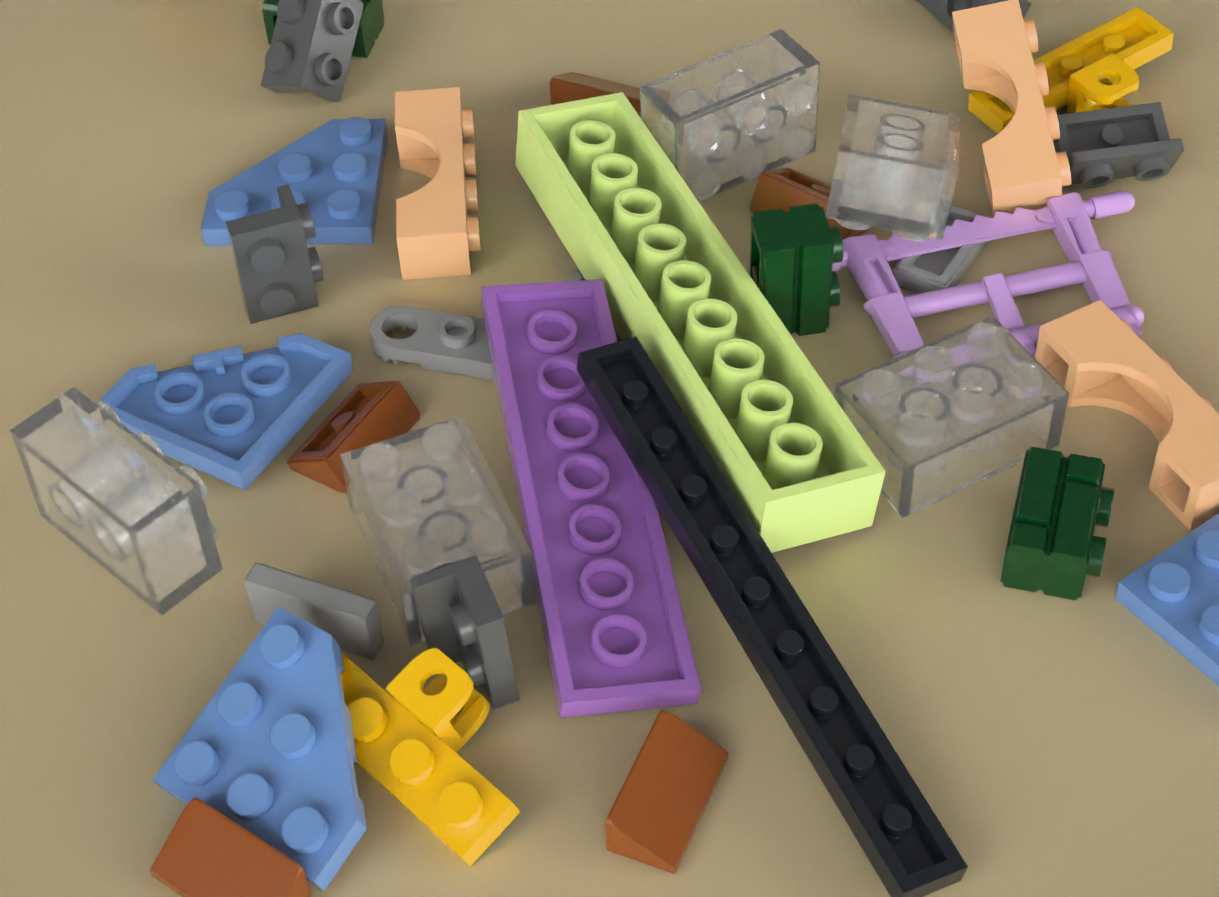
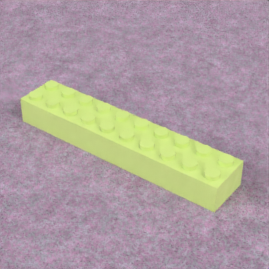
(699, 320)

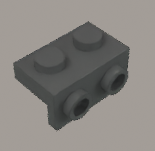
(312, 47)
(1117, 144)
(274, 259)

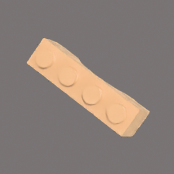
(996, 58)
(434, 221)
(1112, 367)

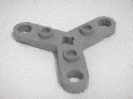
(440, 340)

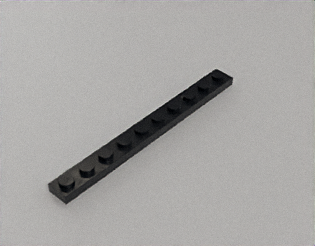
(773, 626)

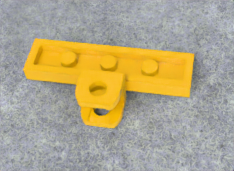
(1090, 69)
(413, 744)

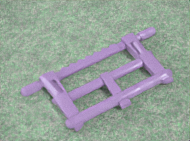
(1064, 214)

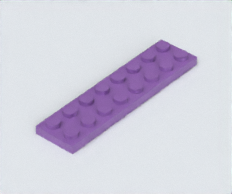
(585, 512)

